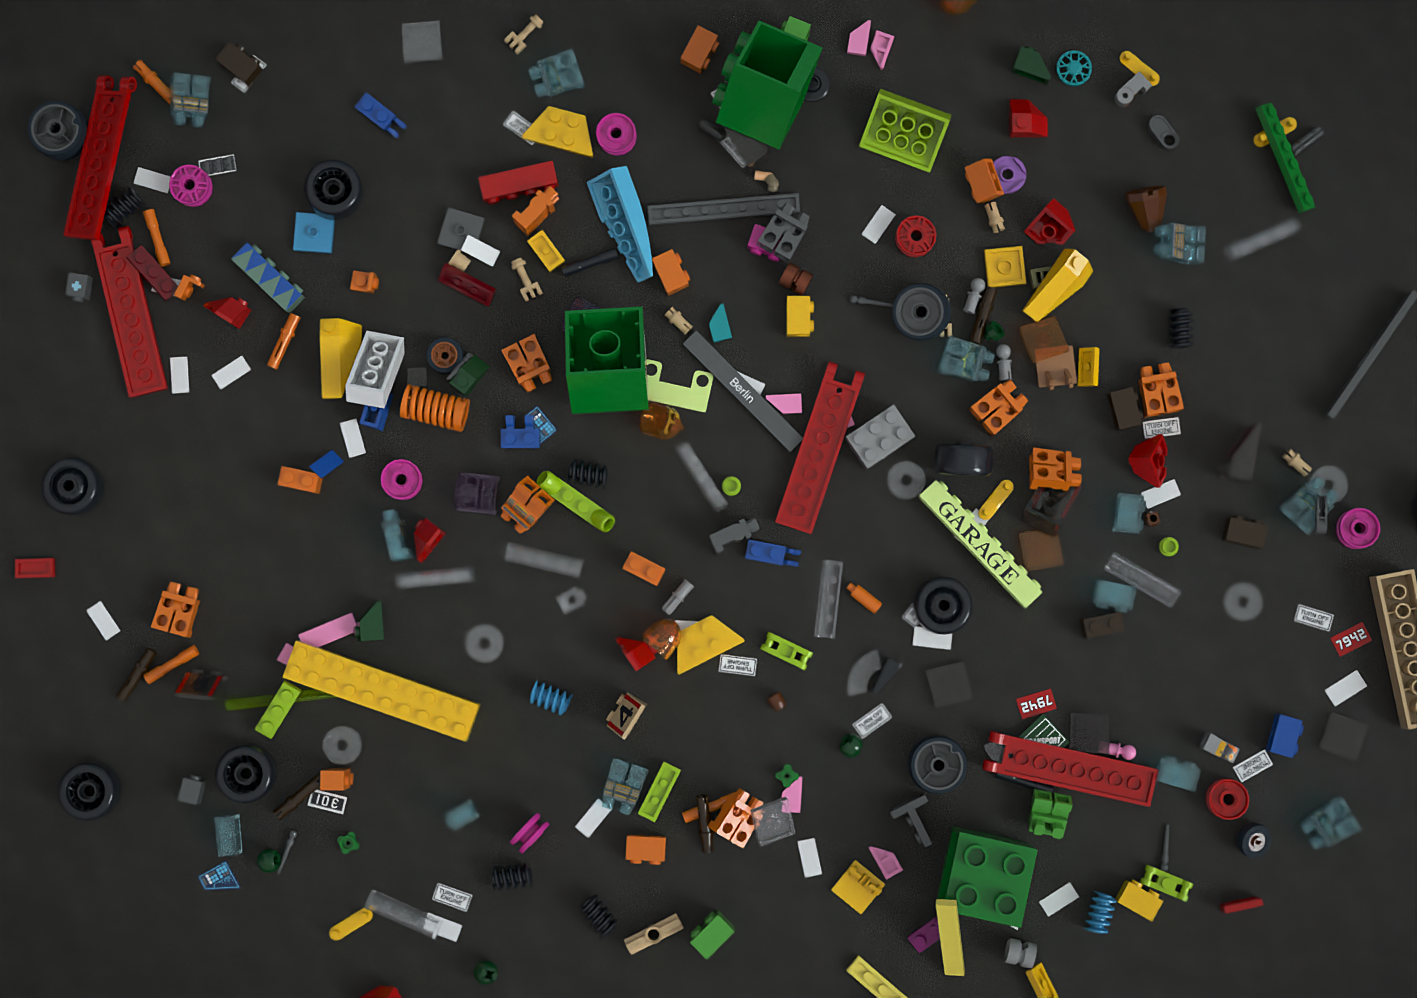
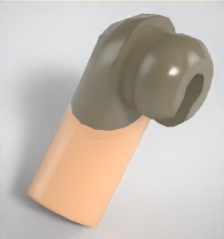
(769, 178)

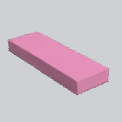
(329, 631)

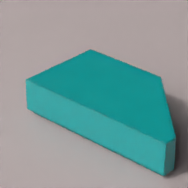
(719, 325)

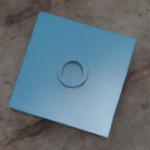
(313, 233)

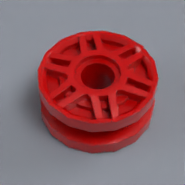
(921, 226)
(1239, 799)

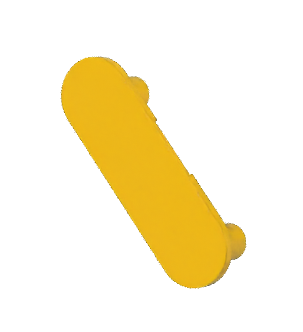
(1135, 65)
(1288, 124)
(996, 499)
(350, 924)

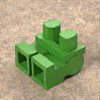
(1049, 815)

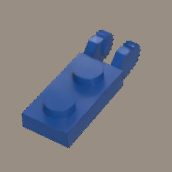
(378, 114)
(770, 553)

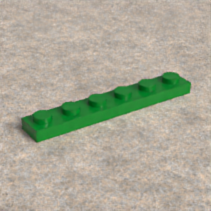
(1285, 157)

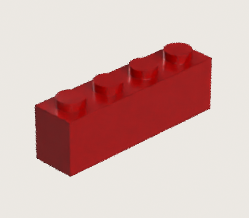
(518, 182)

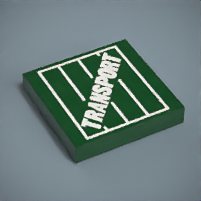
(1044, 731)

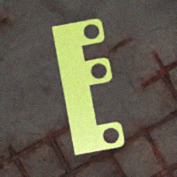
(691, 398)

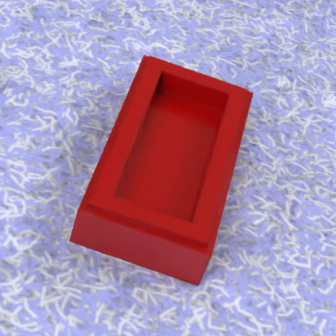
(35, 568)
(1241, 904)

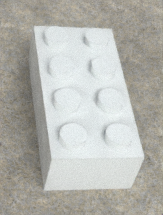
(375, 369)

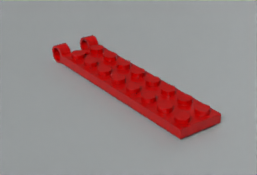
(98, 158)
(130, 316)
(818, 451)
(1073, 769)

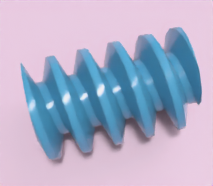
(550, 698)
(1100, 913)

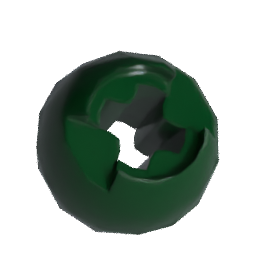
(850, 745)
(269, 860)
(485, 972)

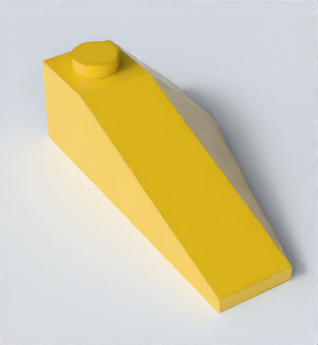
(1061, 282)
(338, 352)

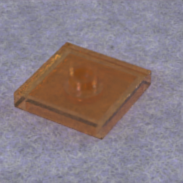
(1043, 339)
(1040, 550)

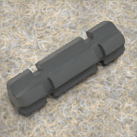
(1307, 140)

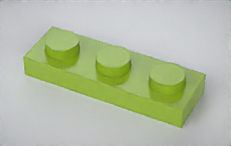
(278, 709)
(659, 791)

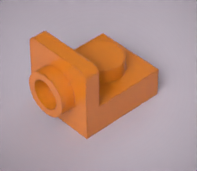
(364, 282)
(185, 287)

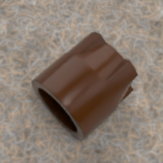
(1146, 518)
(776, 701)

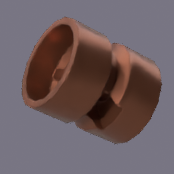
(795, 279)

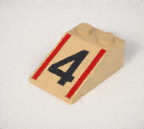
(626, 714)

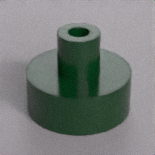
(994, 331)

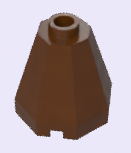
(1147, 206)

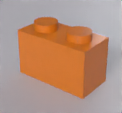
(699, 49)
(983, 181)
(670, 271)
(300, 480)
(644, 568)
(336, 779)
(645, 848)

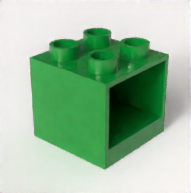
(765, 83)
(987, 875)

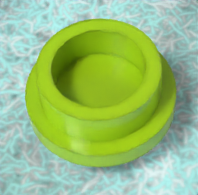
(731, 486)
(1168, 546)

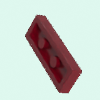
(152, 273)
(467, 284)

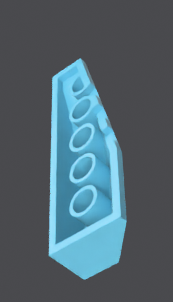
(621, 211)

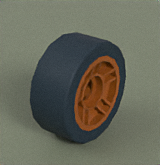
(435, 355)

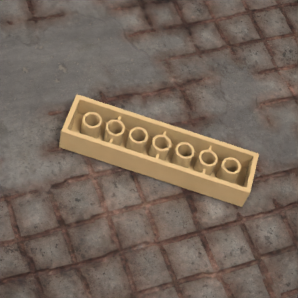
(1397, 617)

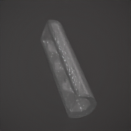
(1262, 239)
(701, 477)
(544, 560)
(435, 577)
(1142, 579)
(828, 599)
(403, 914)

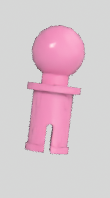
(1128, 752)

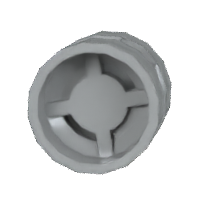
(1020, 953)

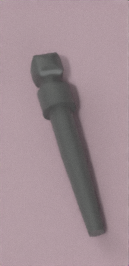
(861, 300)
(465, 359)
(289, 842)
(1164, 857)

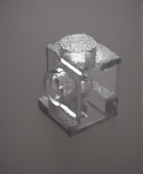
(566, 606)

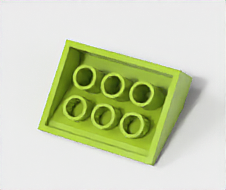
(905, 130)

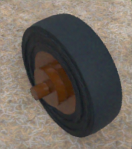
(1254, 840)

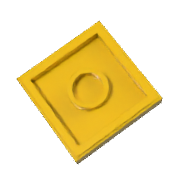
(1005, 266)

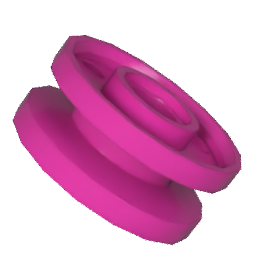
(612, 123)
(179, 185)
(393, 471)
(1369, 528)
(529, 833)

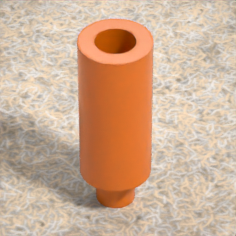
(864, 597)

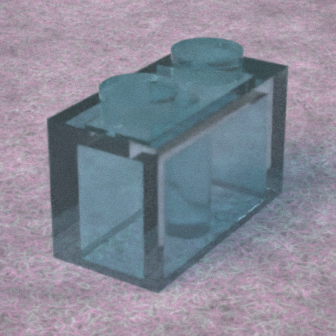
(1128, 513)
(1113, 595)
(1178, 774)
(461, 815)
(228, 835)

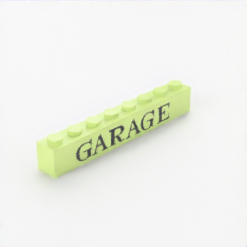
(980, 544)

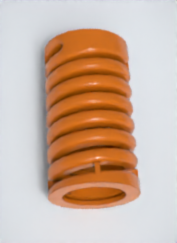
(415, 397)

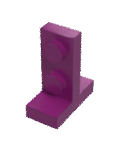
(925, 935)

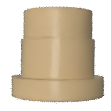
(459, 261)

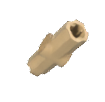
(642, 939)

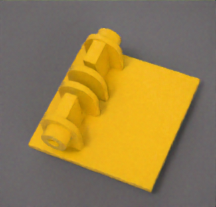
(858, 887)

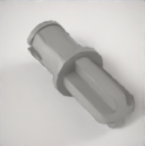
(677, 597)

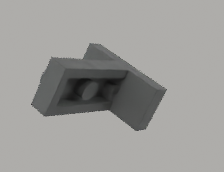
(912, 818)

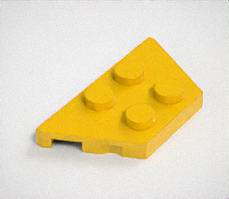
(561, 131)
(704, 642)

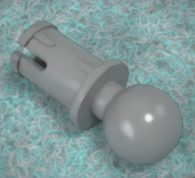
(977, 286)
(1003, 352)

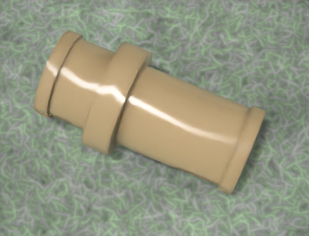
(994, 217)
(676, 318)
(1295, 461)

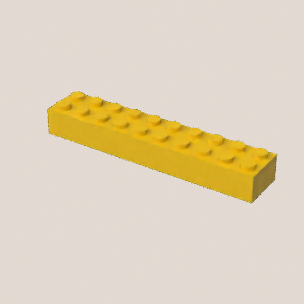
(381, 690)

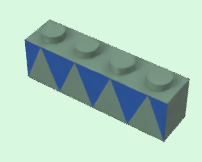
(268, 278)

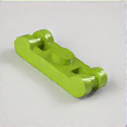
(786, 650)
(1166, 883)

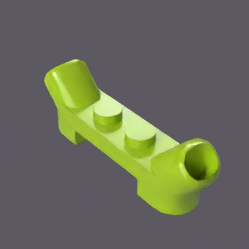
(575, 501)

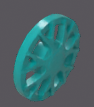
(1074, 68)

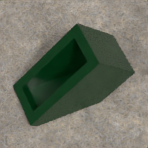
(1030, 65)
(469, 375)
(370, 624)

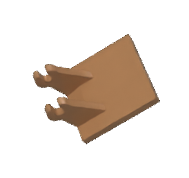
(1057, 370)

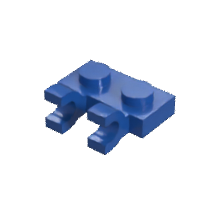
(520, 438)

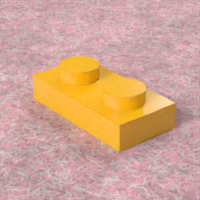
(546, 251)
(1088, 367)
(1041, 982)

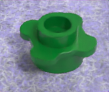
(792, 775)
(345, 848)

